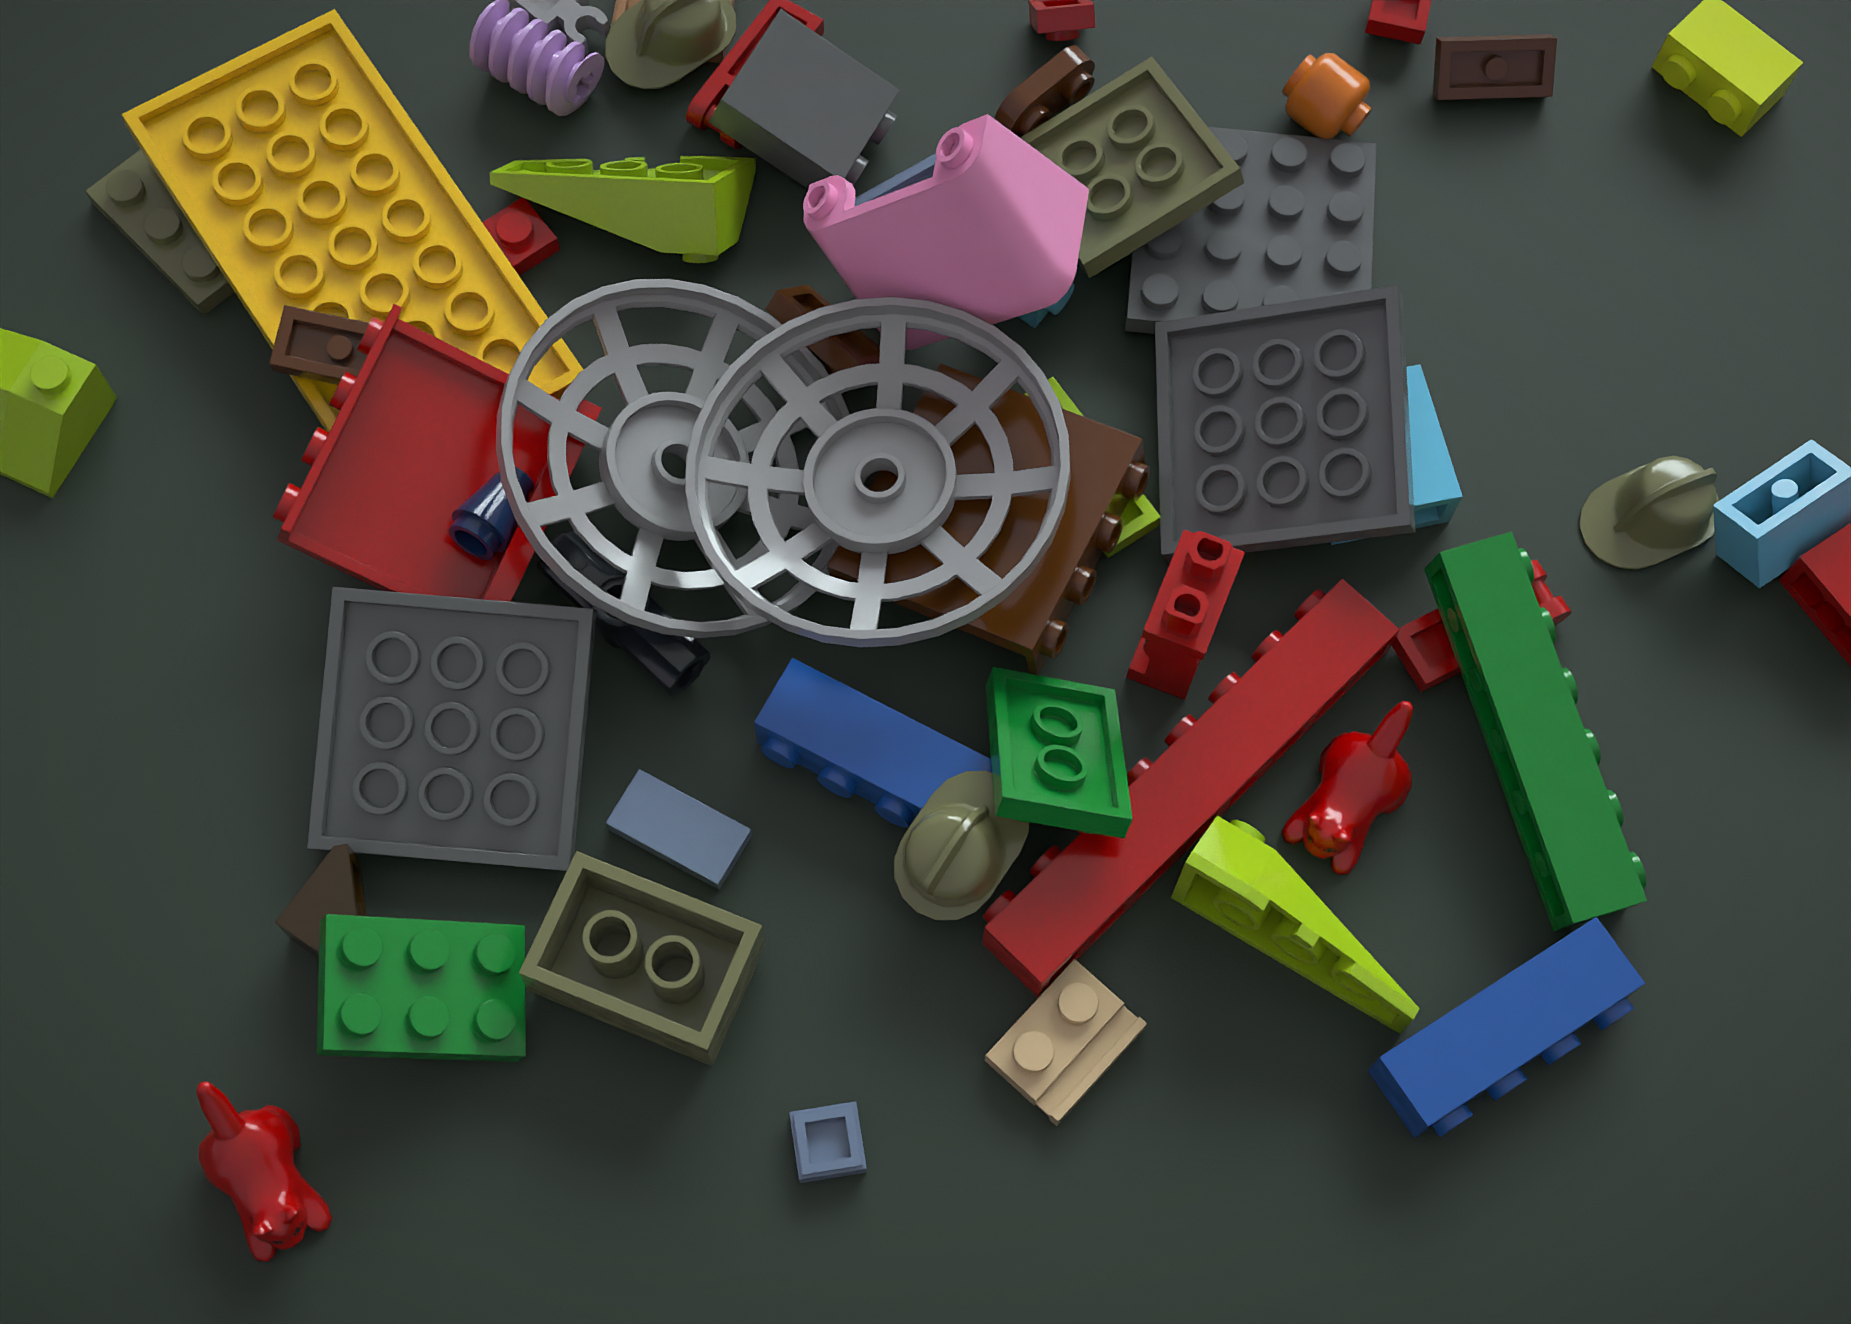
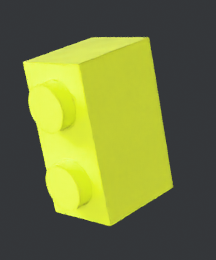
(1726, 65)

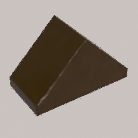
(331, 889)

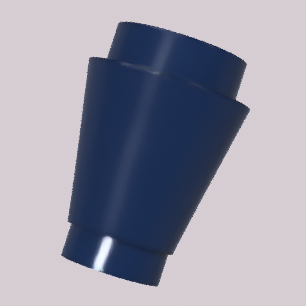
(486, 519)

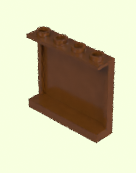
(1105, 475)

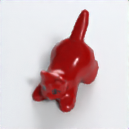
(1358, 782)
(253, 1163)

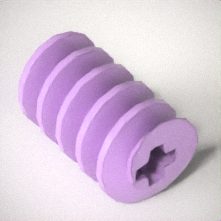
(533, 60)

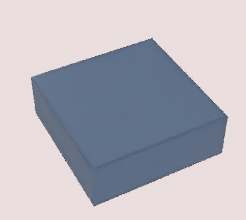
(828, 1142)

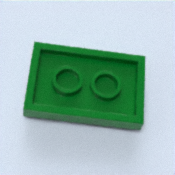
(1057, 753)
(420, 989)

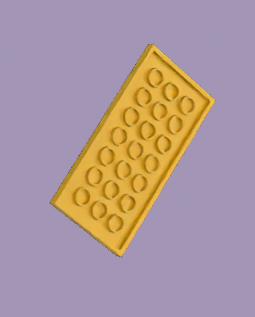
(335, 203)

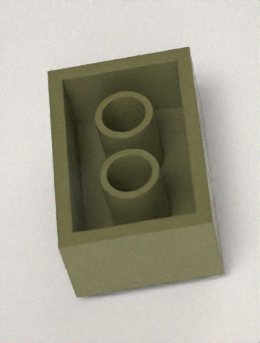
(643, 958)

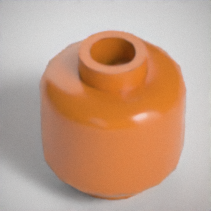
(1327, 96)

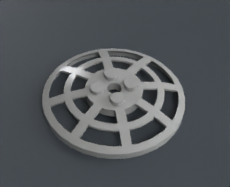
(636, 441)
(872, 442)

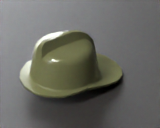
(667, 40)
(1650, 513)
(957, 849)

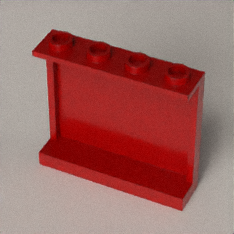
(403, 458)

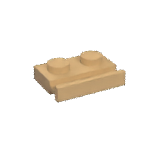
(1065, 1042)

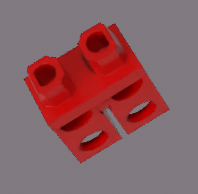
(1185, 613)

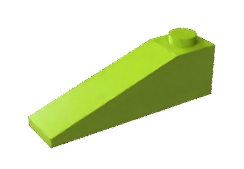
(1265, 903)

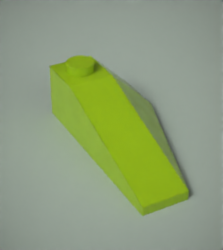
(671, 209)
(46, 410)

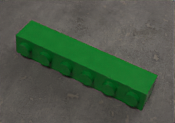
(1535, 731)

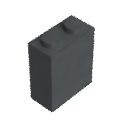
(805, 105)

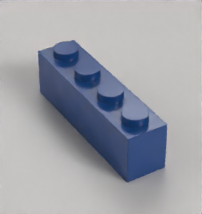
(858, 744)
(1505, 1028)

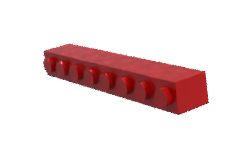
(1199, 777)

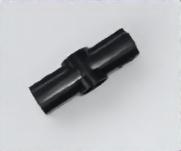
(667, 658)

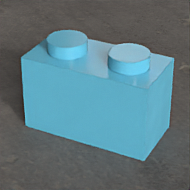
(1783, 513)

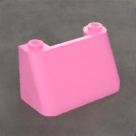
(981, 235)

